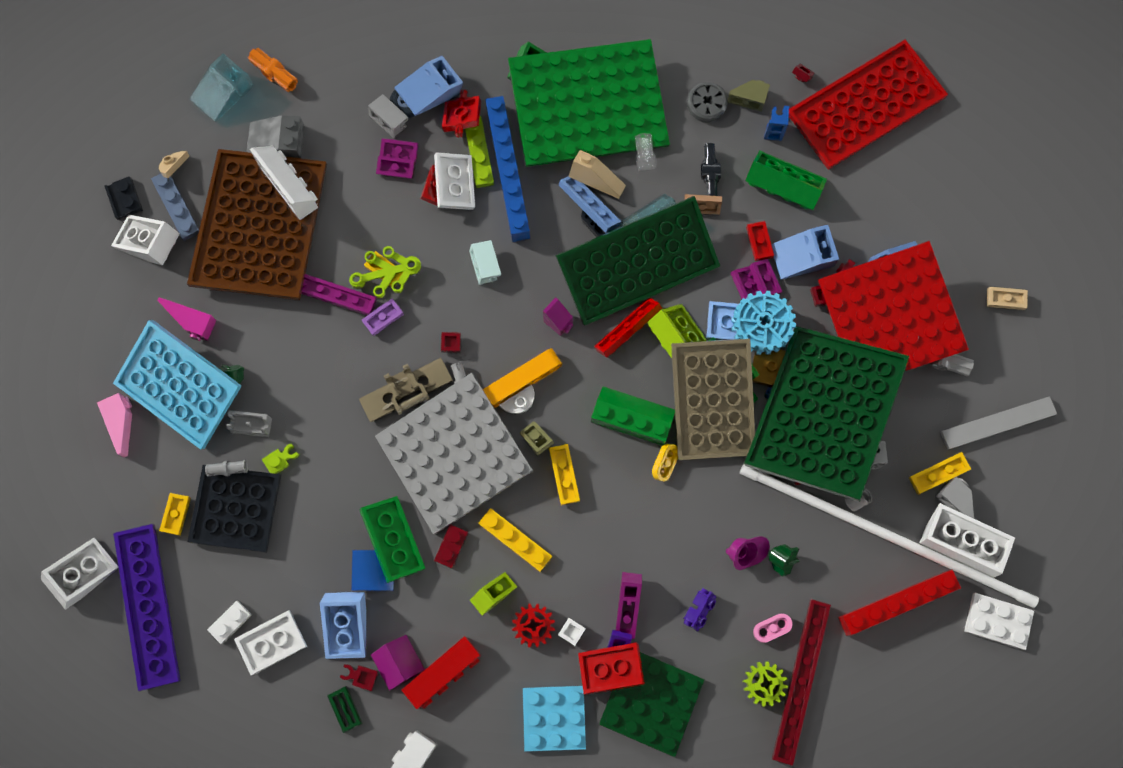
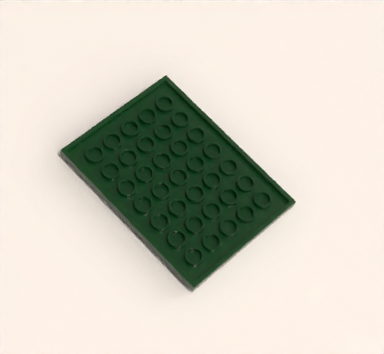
(827, 412)

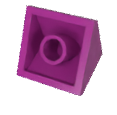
(397, 662)

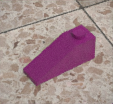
(629, 603)

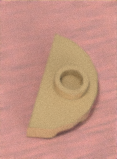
(172, 162)

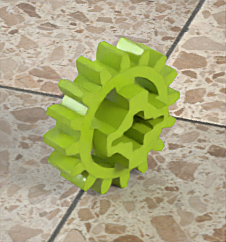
(767, 693)

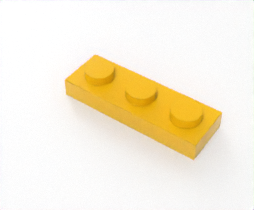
(939, 473)
(564, 474)

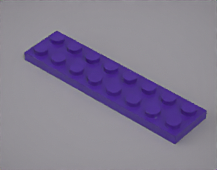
(146, 607)

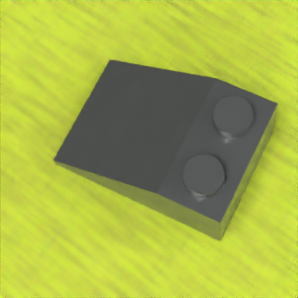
(282, 132)

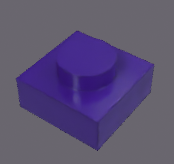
(619, 638)

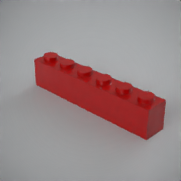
(899, 602)

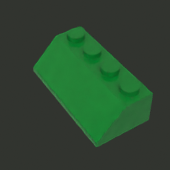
(785, 180)
(633, 416)

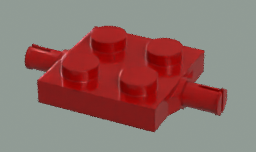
(461, 113)

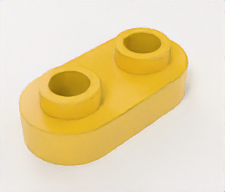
(665, 462)

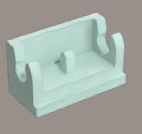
(484, 262)

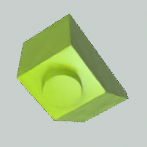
(493, 593)

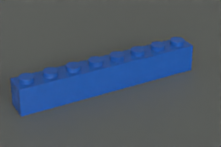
(507, 169)

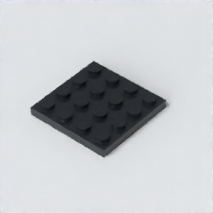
(235, 510)

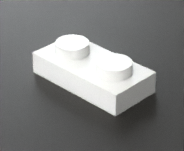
(229, 622)

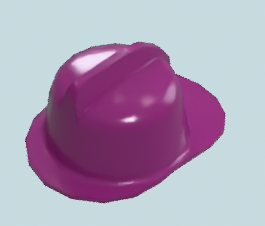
(748, 552)

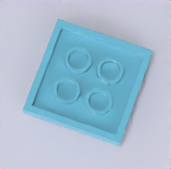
(554, 718)

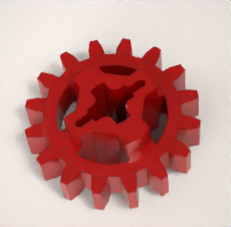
(531, 616)

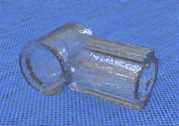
(645, 156)

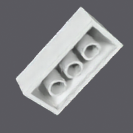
(285, 180)
(967, 541)

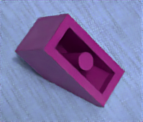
(558, 317)

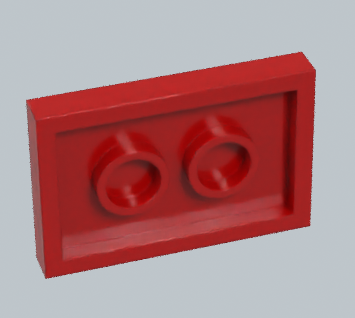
(611, 668)

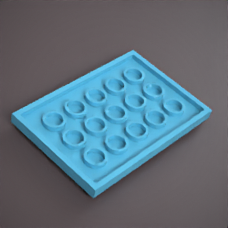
(177, 384)

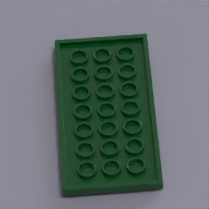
(638, 260)

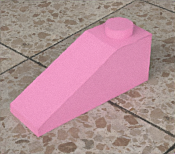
(118, 420)

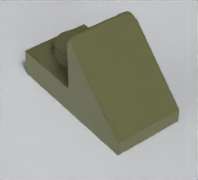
(536, 438)

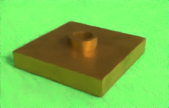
(767, 367)

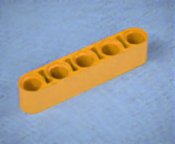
(522, 377)

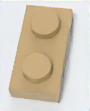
(1007, 298)

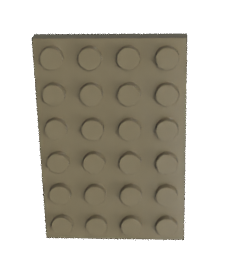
(713, 398)

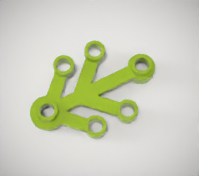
(388, 271)

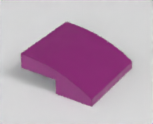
(397, 158)
(755, 278)

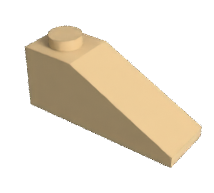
(595, 174)

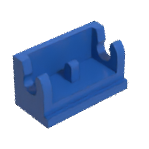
(777, 125)

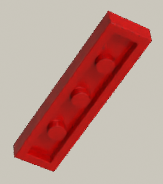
(628, 327)

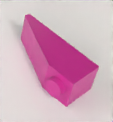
(195, 322)

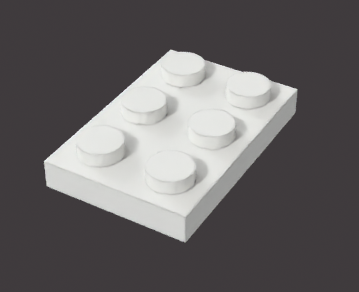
(454, 181)
(999, 621)
(270, 642)

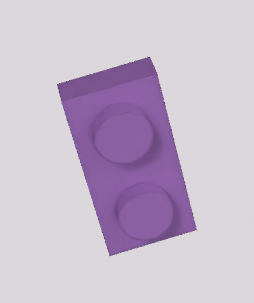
(382, 317)

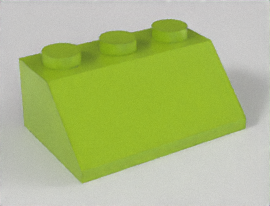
(675, 326)

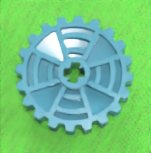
(774, 312)

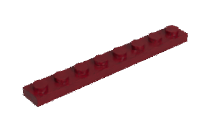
(801, 682)

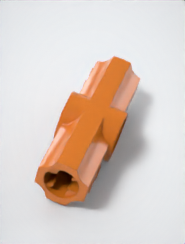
(272, 69)

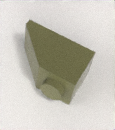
(750, 95)

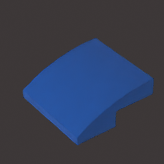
(367, 572)

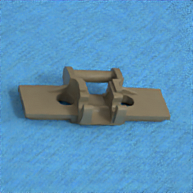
(404, 385)

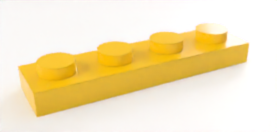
(515, 540)

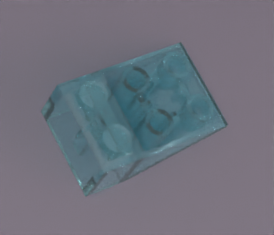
(221, 87)

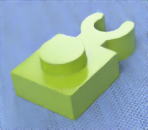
(277, 461)

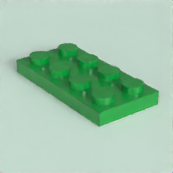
(392, 539)

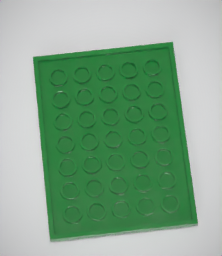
(587, 101)

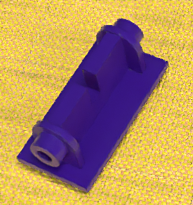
(705, 602)

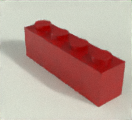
(442, 672)

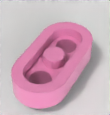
(772, 628)

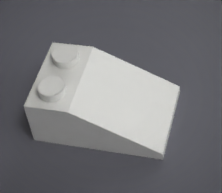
(146, 239)
(78, 573)

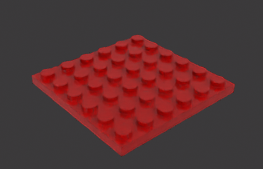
(896, 306)

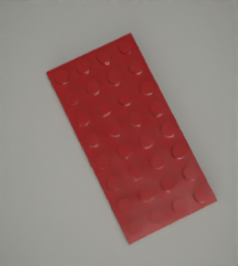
(866, 104)

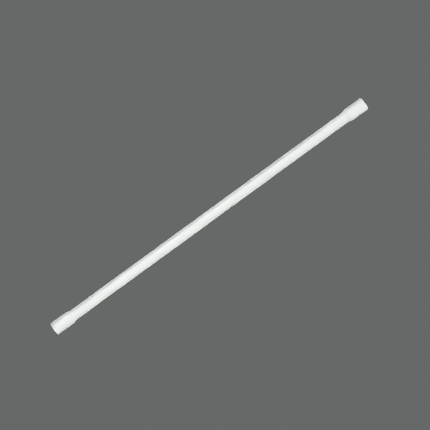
(1020, 595)

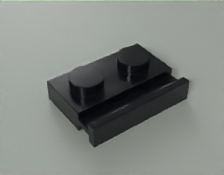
(123, 198)

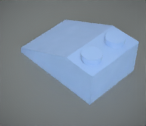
(344, 624)

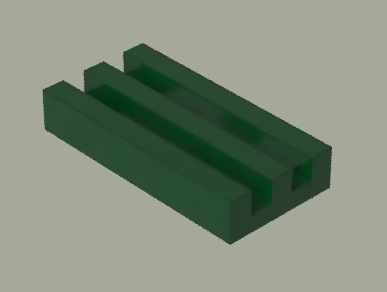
(352, 706)

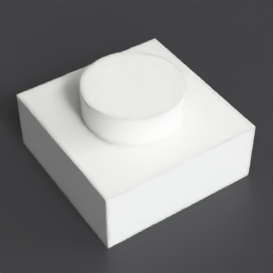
(571, 631)

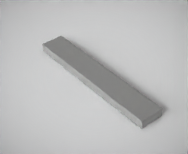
(998, 423)

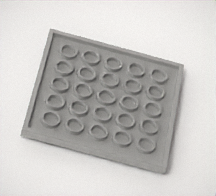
(453, 453)

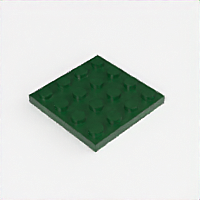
(658, 709)

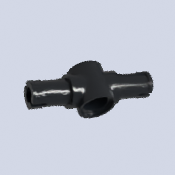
(710, 170)

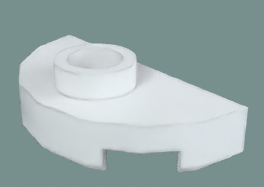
(520, 402)

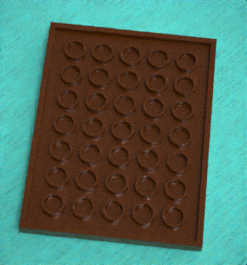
(250, 233)

